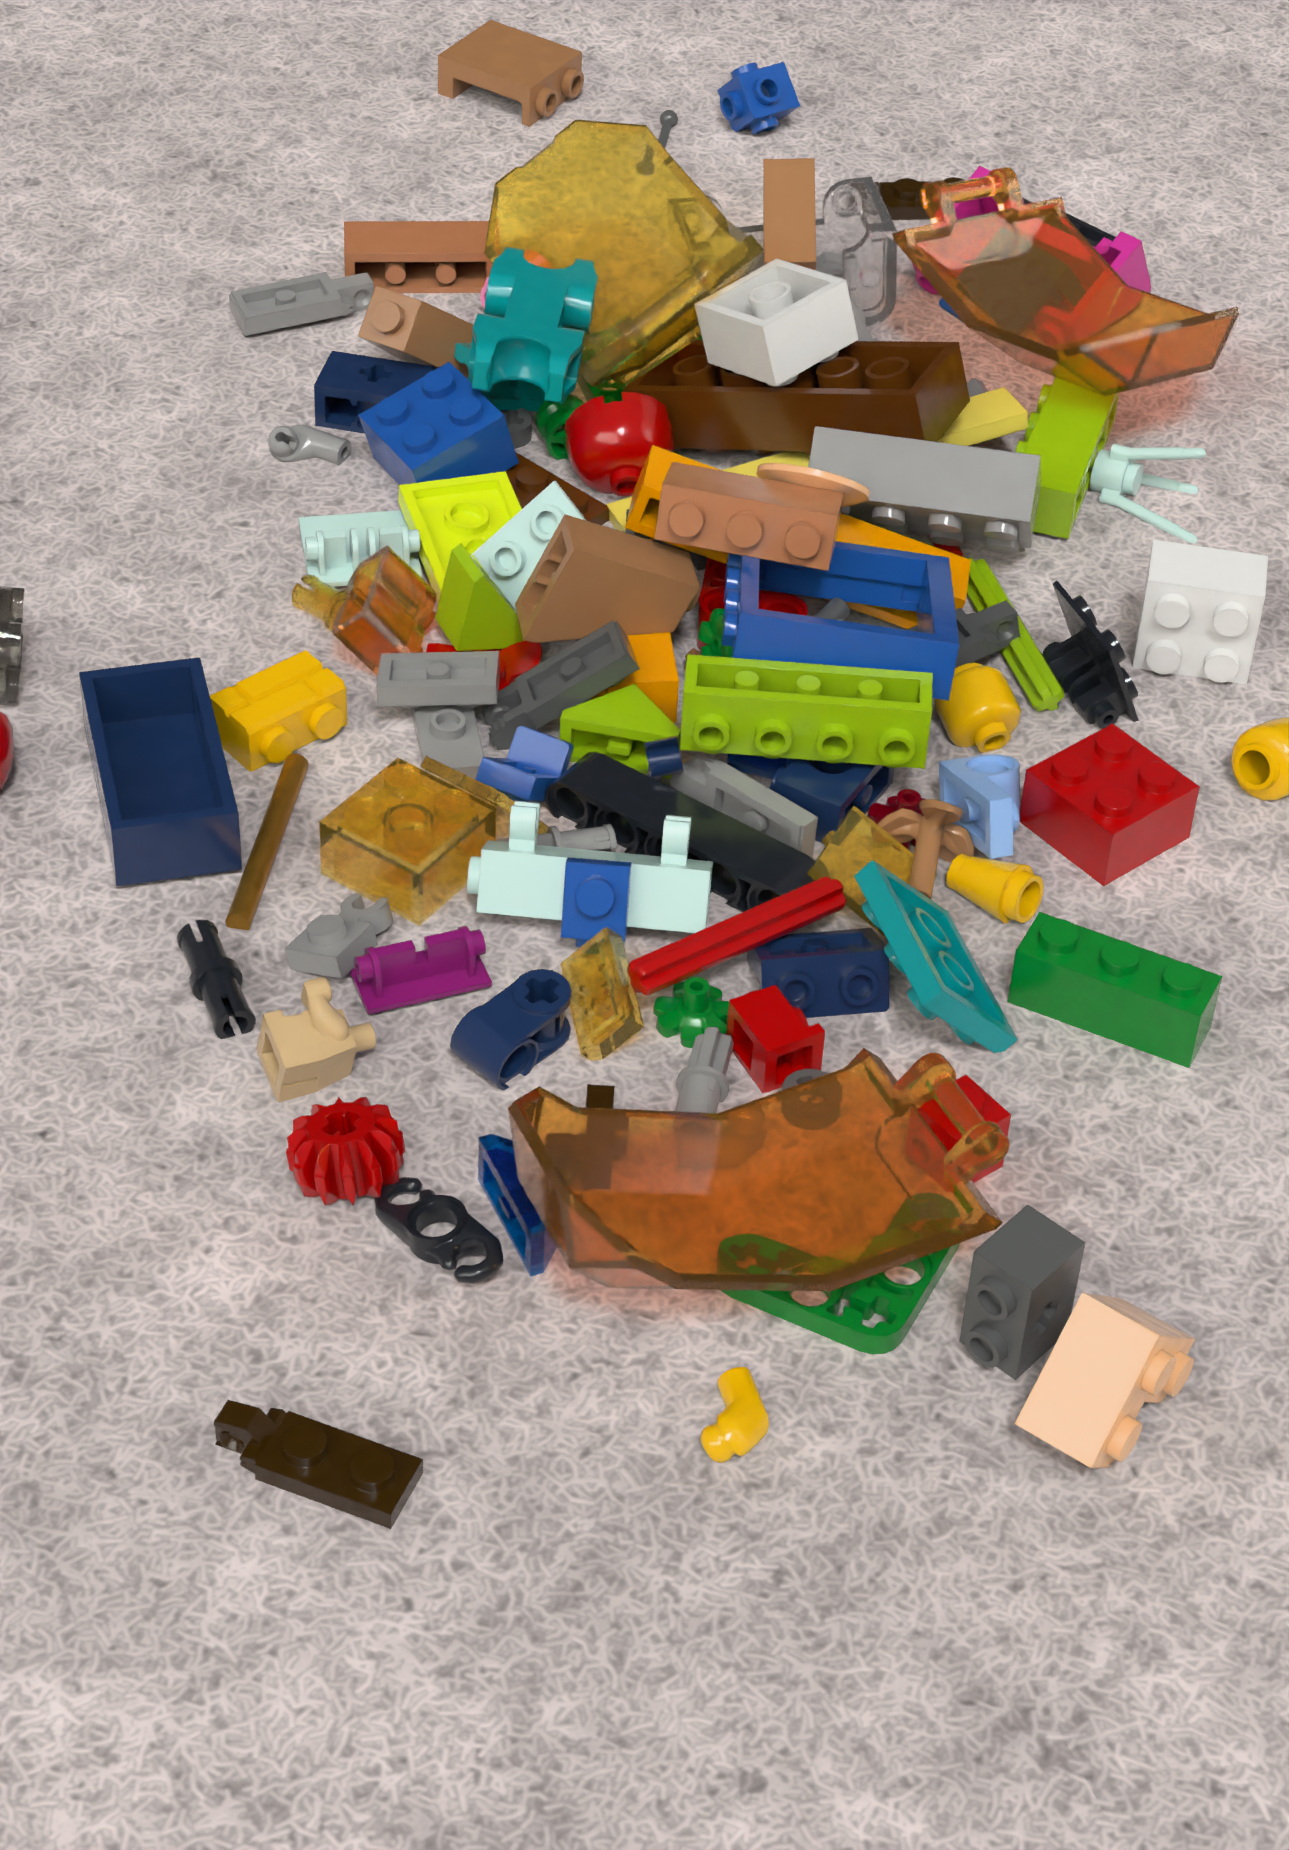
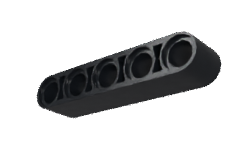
(746, 862)

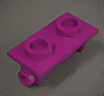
(401, 977)

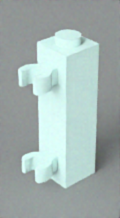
(530, 877)

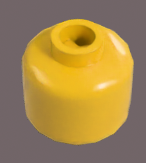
(979, 708)
(1262, 760)

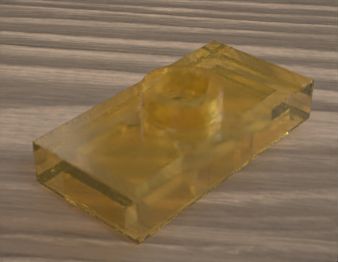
(602, 997)

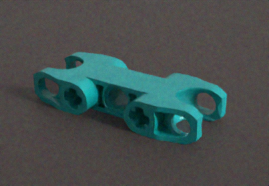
(533, 325)

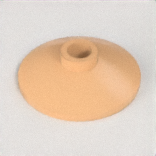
(853, 491)

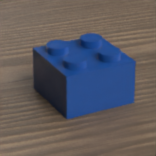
(438, 430)

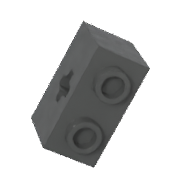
(1020, 1292)

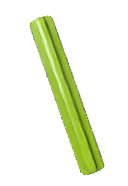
(1022, 654)

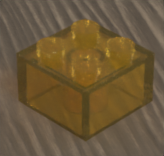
(405, 840)

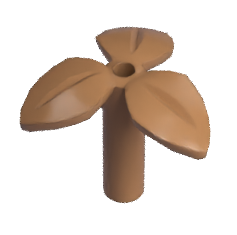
(934, 837)

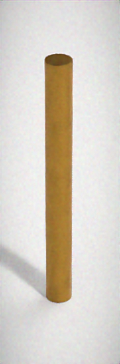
(267, 843)

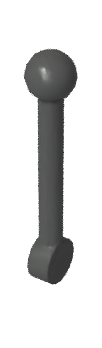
(668, 119)

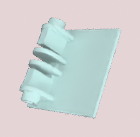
(342, 541)
(519, 544)

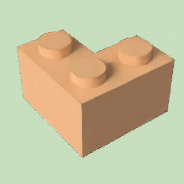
(1101, 1376)

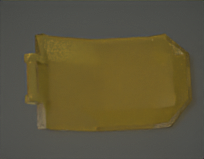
(646, 225)

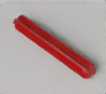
(736, 935)

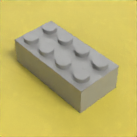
(936, 487)

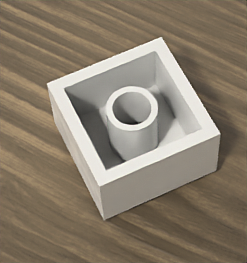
(777, 322)
(1200, 612)

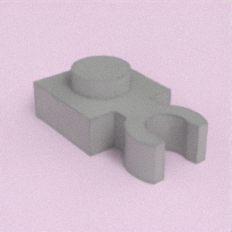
(334, 940)

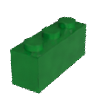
(1114, 989)

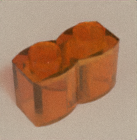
(384, 609)

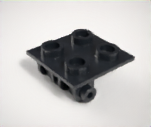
(1090, 665)

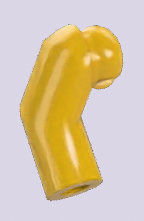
(741, 1422)

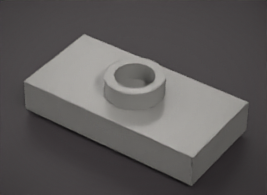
(449, 737)

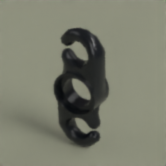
(465, 1239)

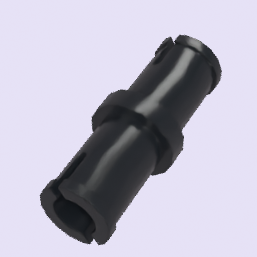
(215, 979)

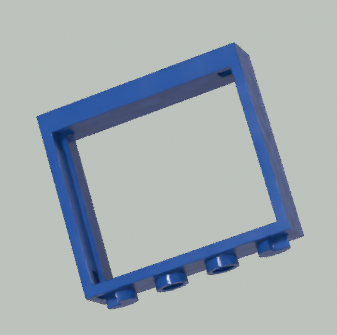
(856, 576)

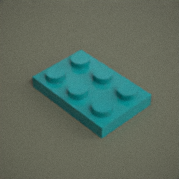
(934, 959)

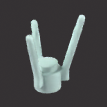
(1118, 474)

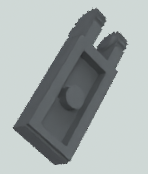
(561, 683)

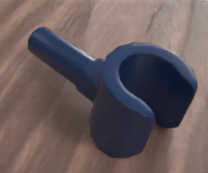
(663, 757)

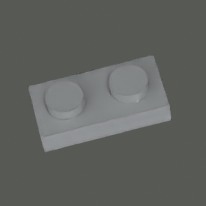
(438, 679)

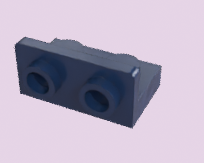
(826, 971)

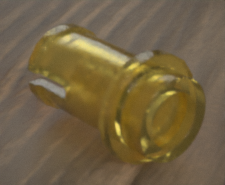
(321, 602)

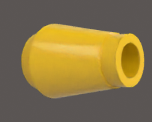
(997, 886)

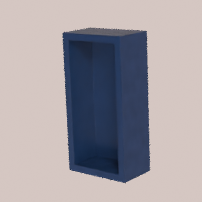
(160, 772)

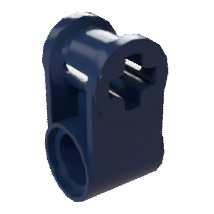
(515, 1027)

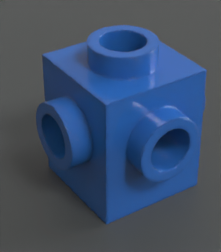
(757, 97)

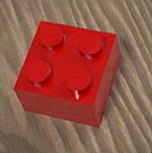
(1108, 804)

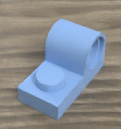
(989, 796)

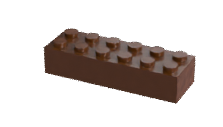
(866, 388)

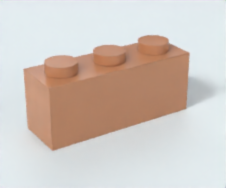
(419, 255)
(749, 516)

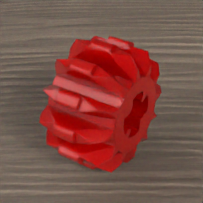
(345, 1150)

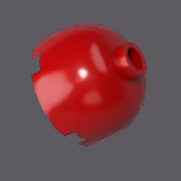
(614, 439)

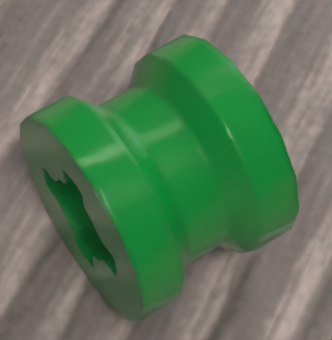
(549, 420)

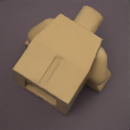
(312, 1047)

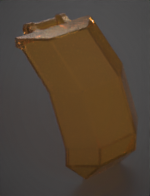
(1048, 294)
(765, 1194)

